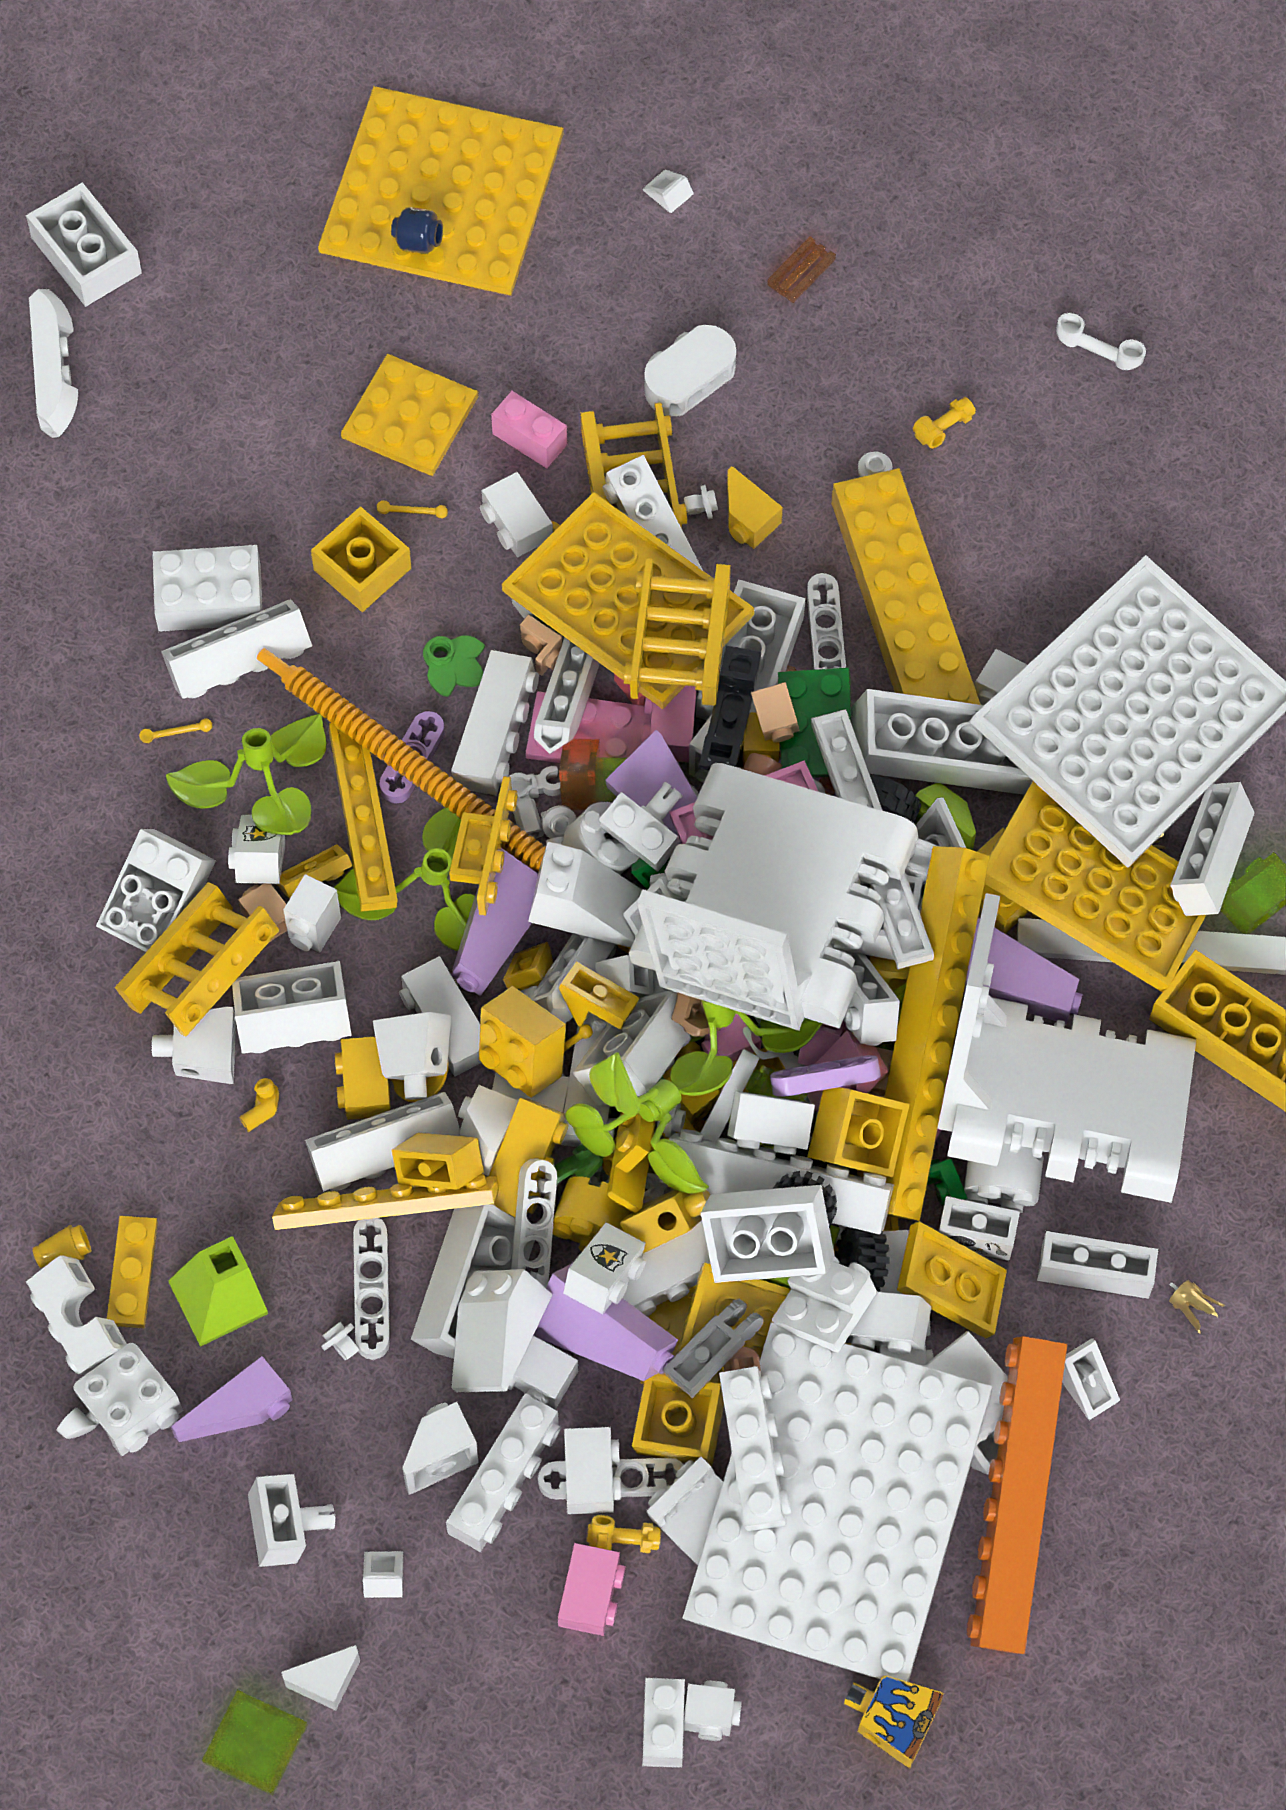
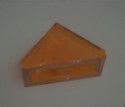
(578, 773)

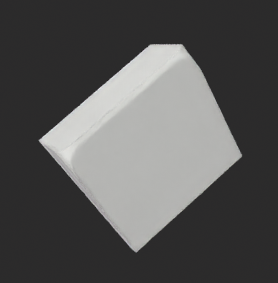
(669, 190)
(383, 1574)

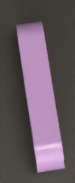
(414, 732)
(825, 1075)

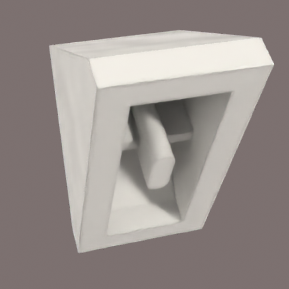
(1089, 1379)
(325, 1677)

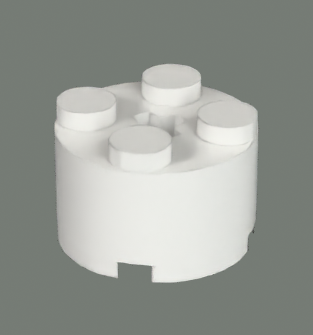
(588, 835)
(1011, 1184)

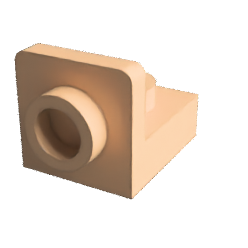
(541, 639)

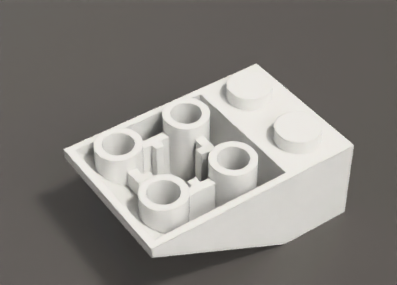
(153, 888)
(970, 1361)

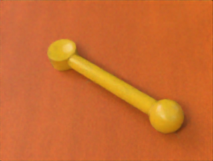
(384, 507)
(147, 735)
(585, 1032)

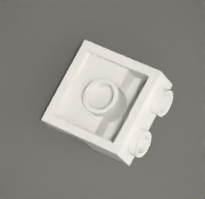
(826, 1305)

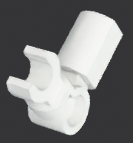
(529, 787)

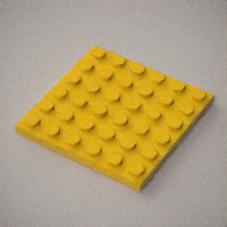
(464, 164)

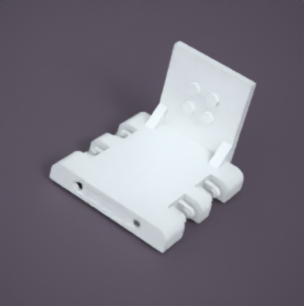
(771, 898)
(1064, 1088)

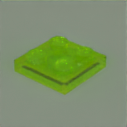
(255, 1742)

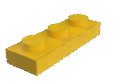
(132, 1271)

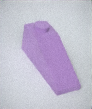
(240, 1403)

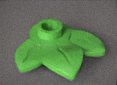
(457, 667)
(582, 1164)

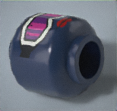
(417, 230)

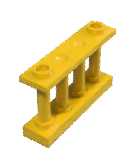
(600, 463)
(707, 649)
(179, 942)

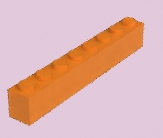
(1017, 1495)

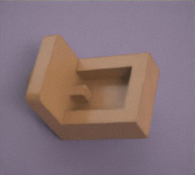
(691, 1015)

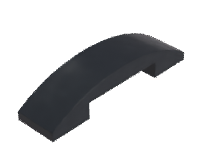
(732, 708)

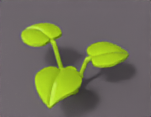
(282, 813)
(440, 840)
(704, 1073)
(616, 1089)

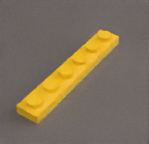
(363, 822)
(373, 1203)

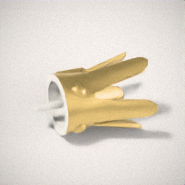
(1192, 1295)

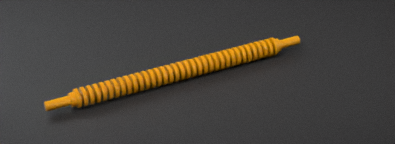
(396, 753)

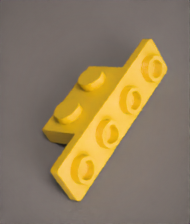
(479, 846)
(631, 1162)

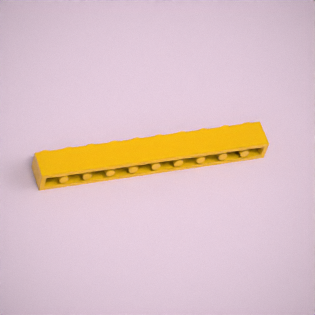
(931, 1017)

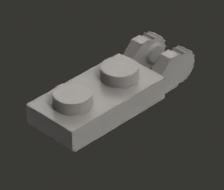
(712, 1348)

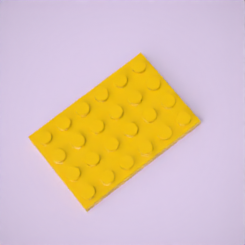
(587, 592)
(1087, 892)

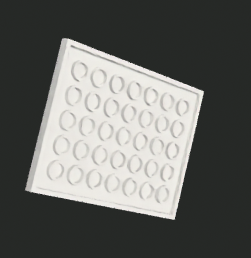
(1134, 710)
(873, 1494)

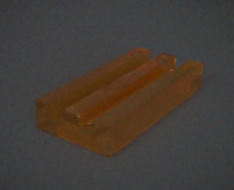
(810, 278)

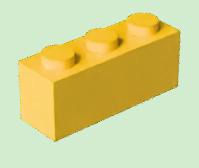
(529, 1136)

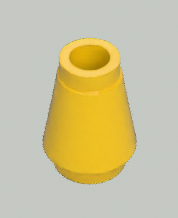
(67, 1242)

